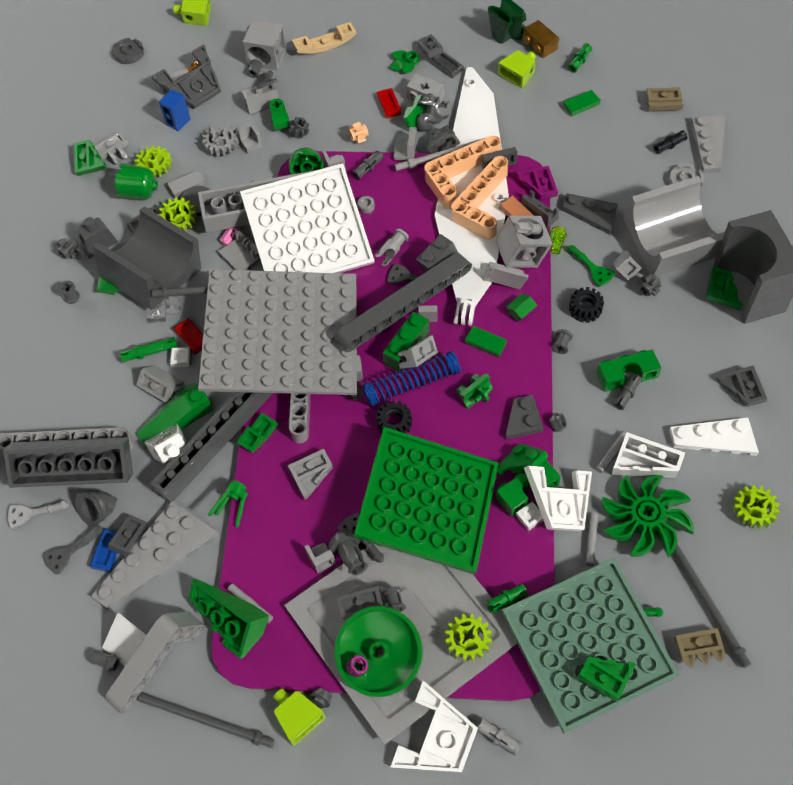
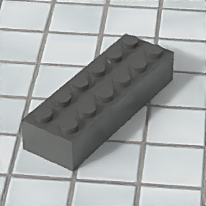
(68, 462)

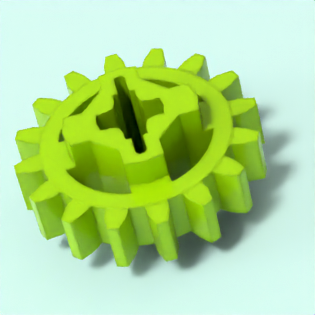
(155, 159)
(176, 213)
(760, 501)
(462, 632)

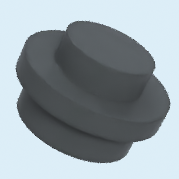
(558, 422)
(321, 698)

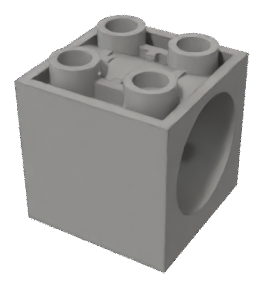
(265, 43)
(523, 250)

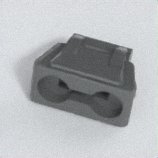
(442, 140)

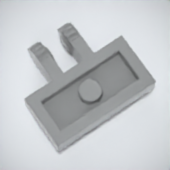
(111, 145)

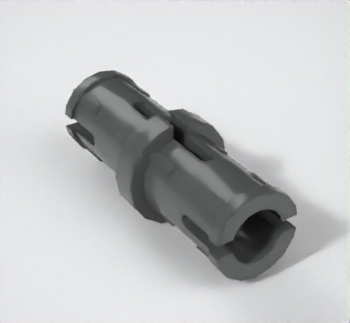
(367, 165)
(627, 391)

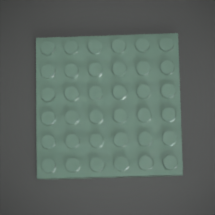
(583, 619)

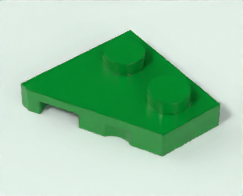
(521, 457)

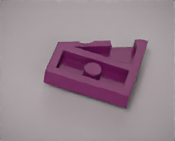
(539, 181)

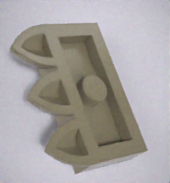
(700, 645)

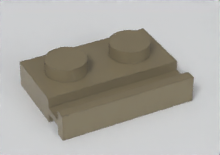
(664, 99)

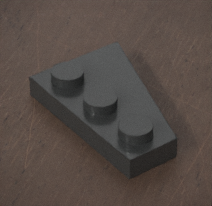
(595, 211)

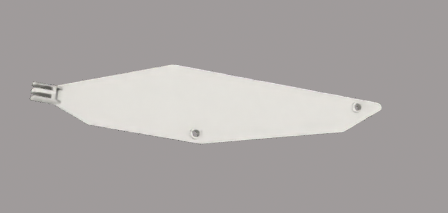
(474, 121)

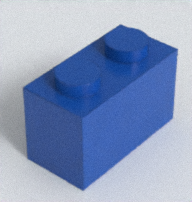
(174, 110)

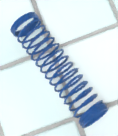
(453, 365)

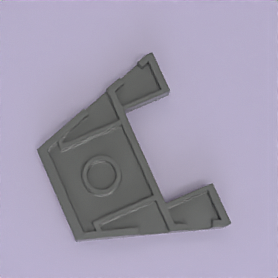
(196, 85)

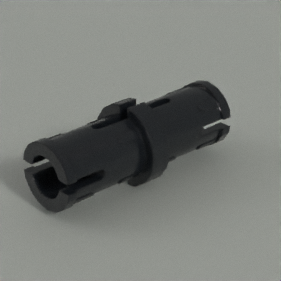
(670, 142)

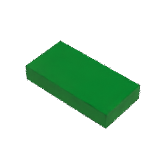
(581, 102)
(486, 341)

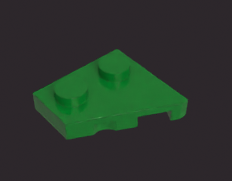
(87, 158)
(722, 288)
(606, 676)

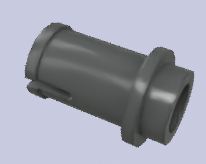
(110, 662)

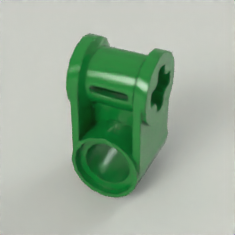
(279, 115)

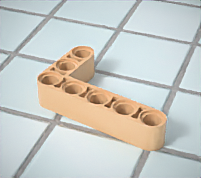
(452, 164)
(465, 207)

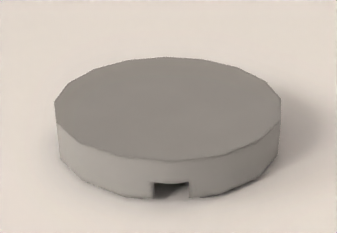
(683, 172)

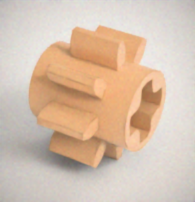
(358, 132)

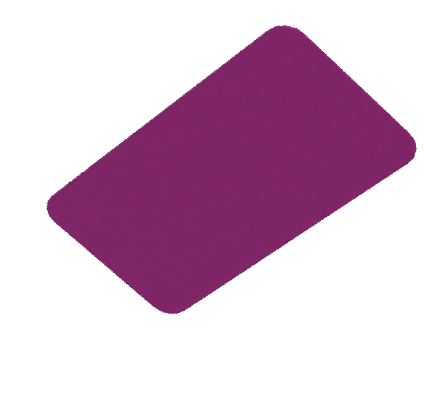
(268, 549)

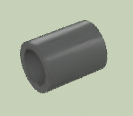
(254, 68)

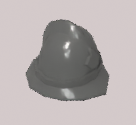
(94, 506)

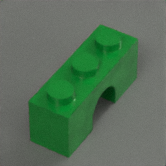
(411, 331)
(642, 363)
(511, 494)

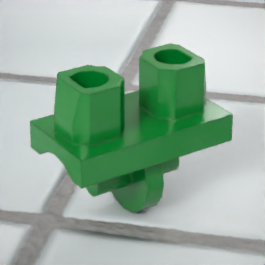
(477, 391)

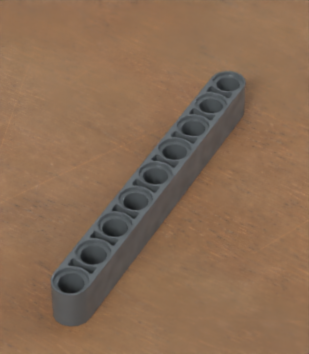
(402, 302)

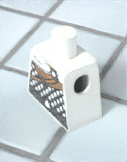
(166, 444)

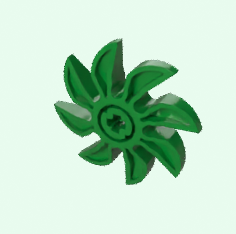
(657, 518)

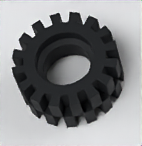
(586, 313)
(394, 409)

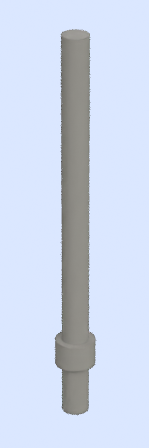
(411, 162)

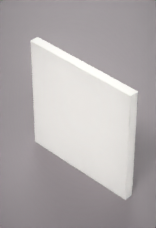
(123, 639)

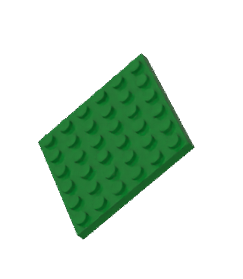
(427, 500)

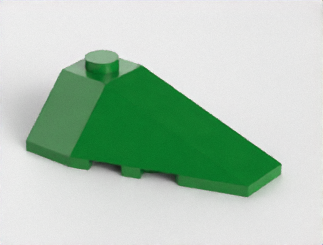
(181, 409)
(234, 619)

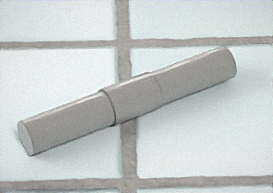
(611, 452)
(591, 540)
(240, 594)

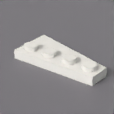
(717, 436)

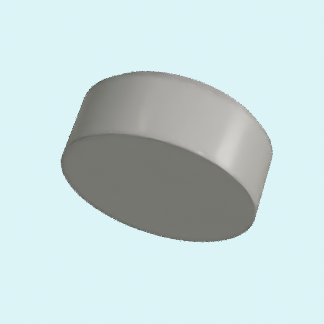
(365, 204)

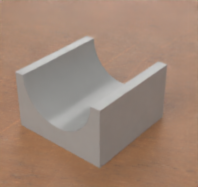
(671, 227)

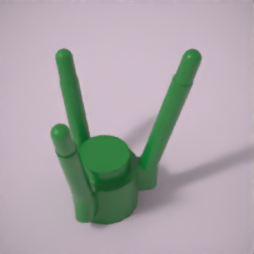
(234, 491)

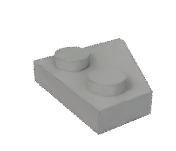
(310, 472)

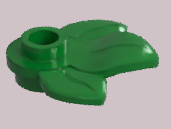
(404, 61)

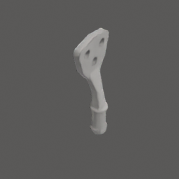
(28, 513)

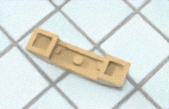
(325, 42)

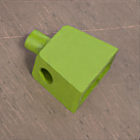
(194, 11)
(517, 67)
(297, 715)

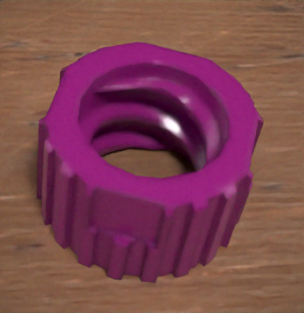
(363, 666)

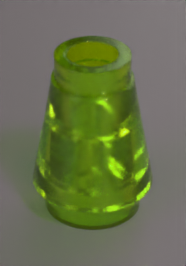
(557, 236)

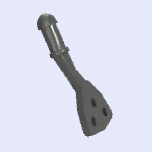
(268, 81)
(406, 275)
(350, 524)
(65, 553)

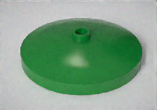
(376, 629)

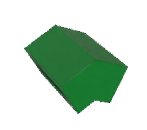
(521, 307)

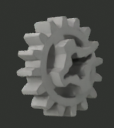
(220, 139)

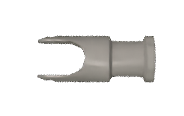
(392, 246)

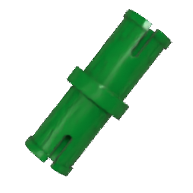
(584, 51)
(506, 598)

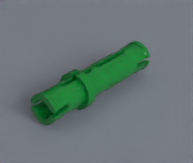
(148, 349)

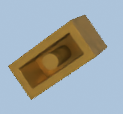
(540, 38)

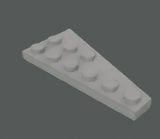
(158, 550)

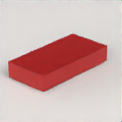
(389, 103)
(190, 335)

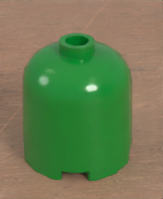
(135, 182)

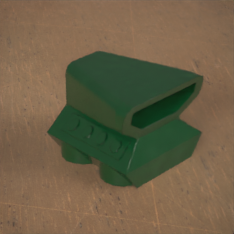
(506, 21)

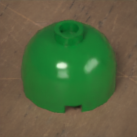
(305, 160)

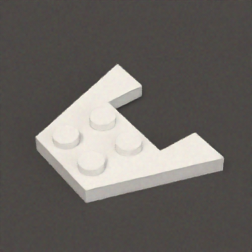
(561, 507)
(447, 738)

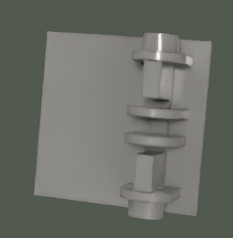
(241, 252)

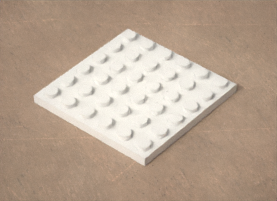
(308, 223)

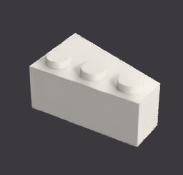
(647, 458)

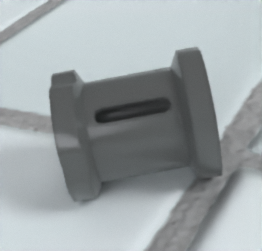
(68, 291)
(561, 344)
(394, 598)

